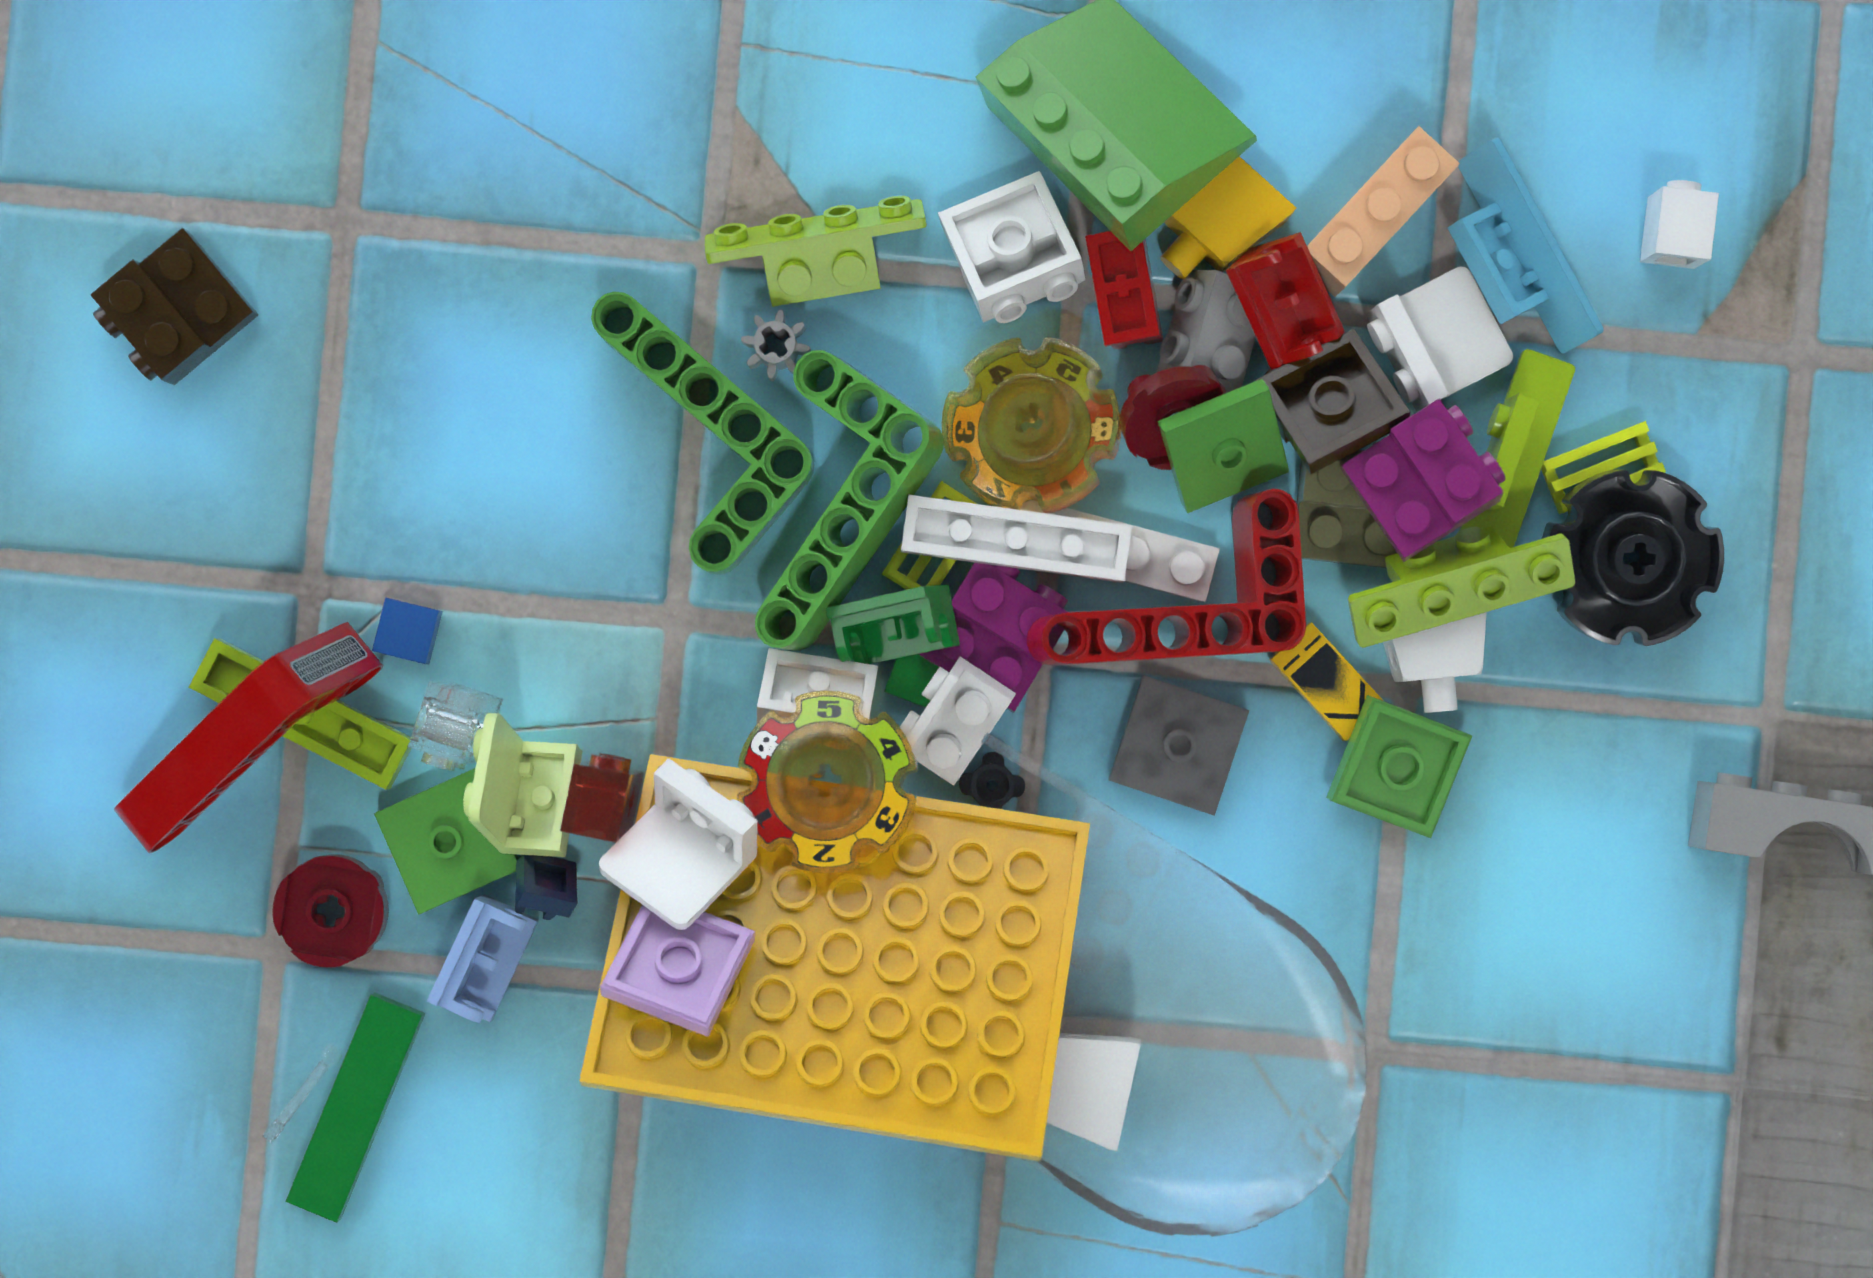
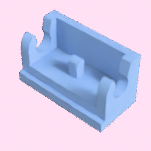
(482, 959)

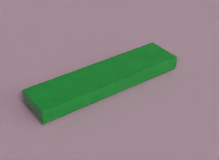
(355, 1107)

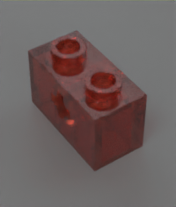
(602, 797)

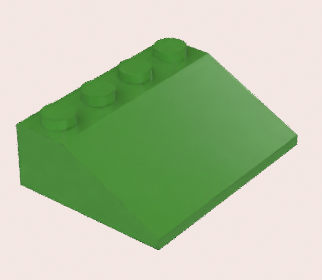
(1114, 117)

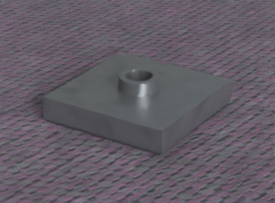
(1178, 745)

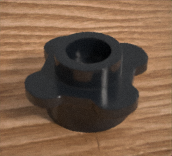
(992, 769)

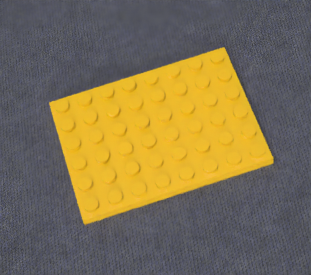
(880, 993)

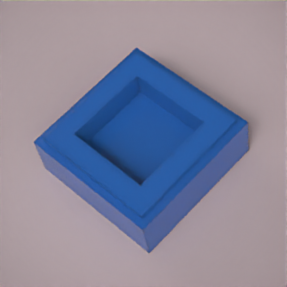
(407, 631)

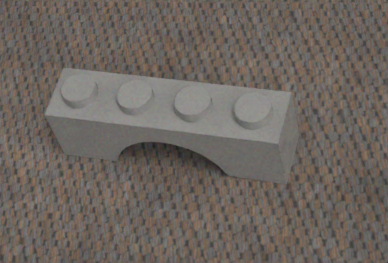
(1746, 820)

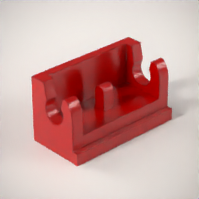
(1123, 291)
(1285, 300)

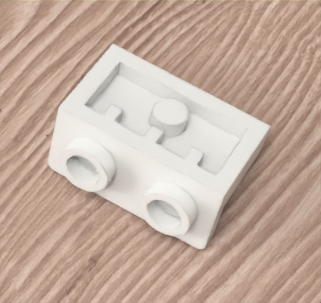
(795, 673)
(959, 714)

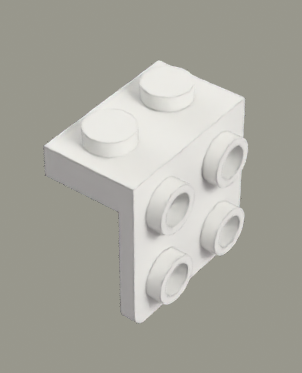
(1439, 337)
(682, 847)

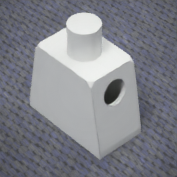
(1438, 658)
(1093, 1086)

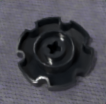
(1675, 562)

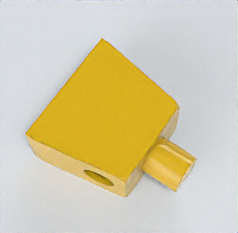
(1225, 220)

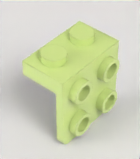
(519, 790)

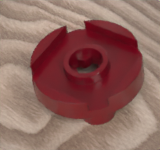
(1157, 398)
(306, 931)

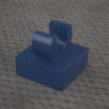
(546, 885)

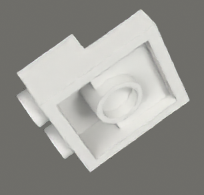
(1013, 248)

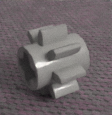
(780, 331)

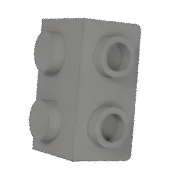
(1209, 329)

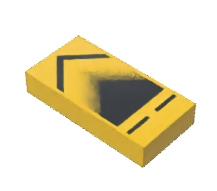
(1325, 680)

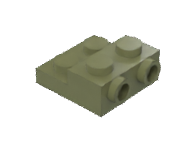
(1336, 521)

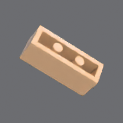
(1380, 209)

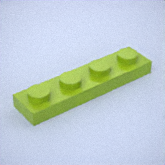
(333, 732)

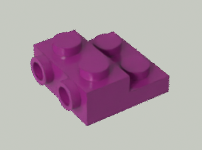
(1425, 479)
(993, 626)

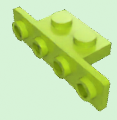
(817, 253)
(1522, 436)
(1458, 581)

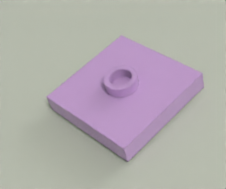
(676, 971)

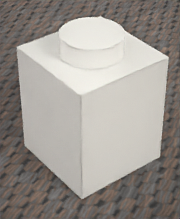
(1679, 225)

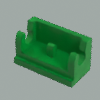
(894, 625)

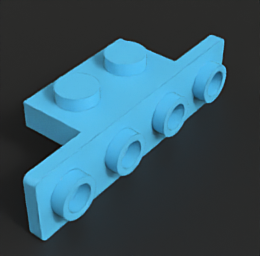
(1517, 253)

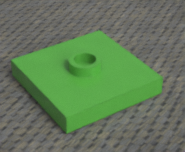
(1224, 445)
(1399, 766)
(439, 846)

